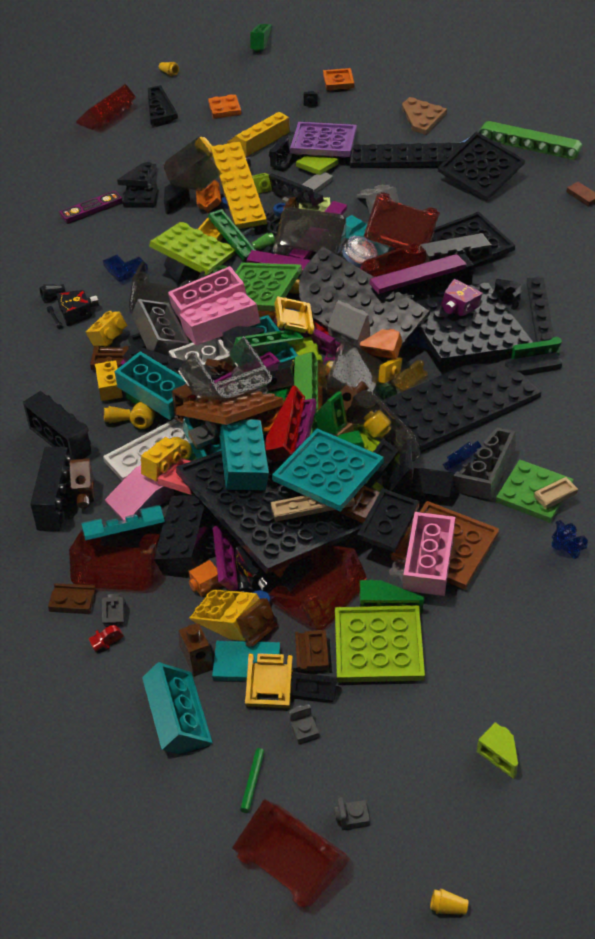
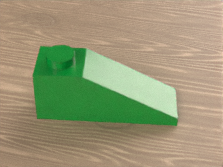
(385, 594)

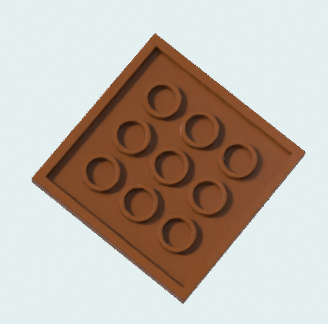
(231, 410)
(469, 546)

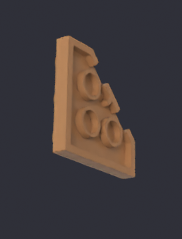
(422, 114)

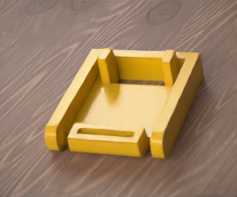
(291, 319)
(269, 677)

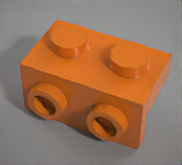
(209, 197)

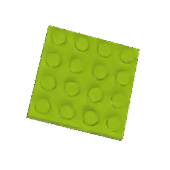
(192, 248)
(379, 644)

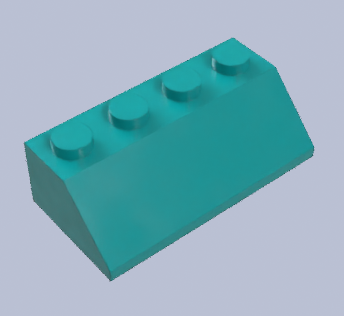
(176, 709)

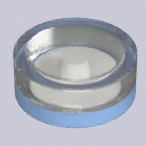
(358, 250)

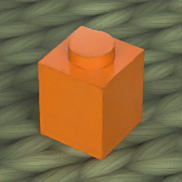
(204, 578)

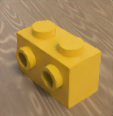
(106, 329)
(107, 381)
(160, 458)

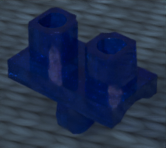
(566, 539)

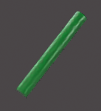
(252, 780)

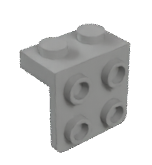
(370, 194)

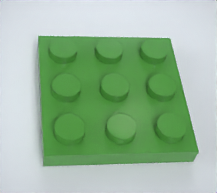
(520, 489)

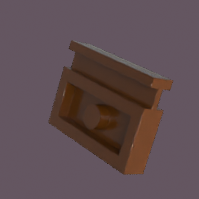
(218, 367)
(72, 598)
(256, 622)
(311, 651)

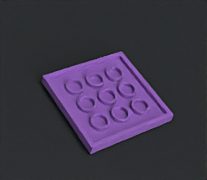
(323, 139)

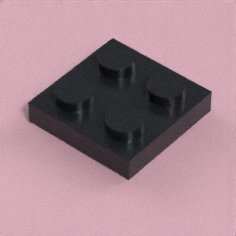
(140, 196)

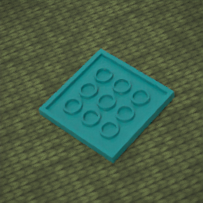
(328, 469)

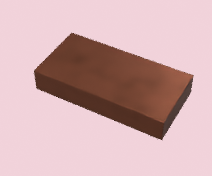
(582, 193)

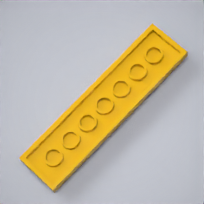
(238, 185)

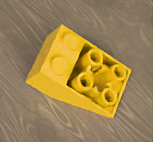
(220, 612)

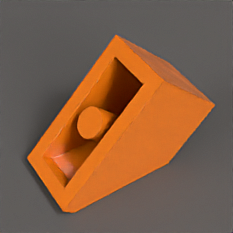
(383, 344)

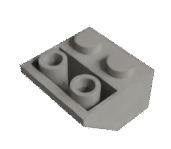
(349, 324)

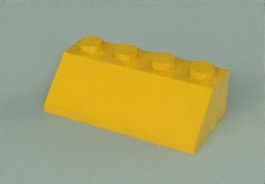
(262, 133)

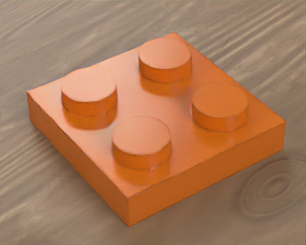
(338, 79)
(224, 106)

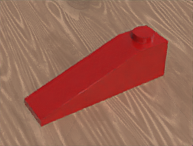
(284, 432)

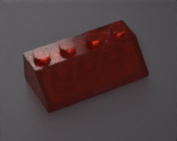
(107, 108)

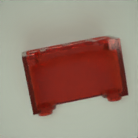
(400, 224)
(395, 260)
(113, 566)
(328, 585)
(290, 852)

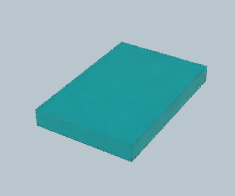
(232, 658)

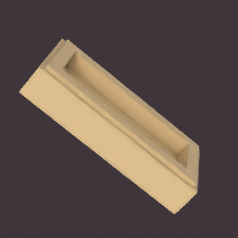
(555, 492)

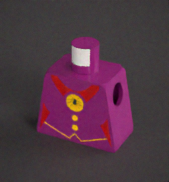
(460, 298)

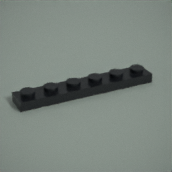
(540, 309)

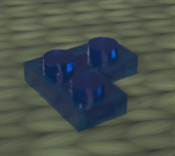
(120, 269)
(461, 454)

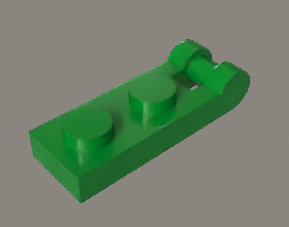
(536, 348)

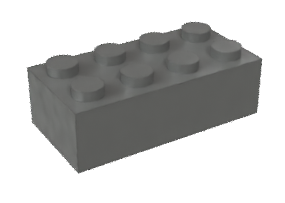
(158, 326)

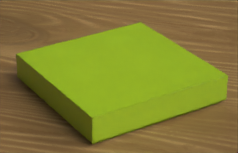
(317, 164)

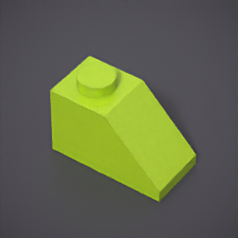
(499, 748)

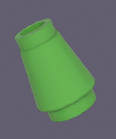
(264, 241)

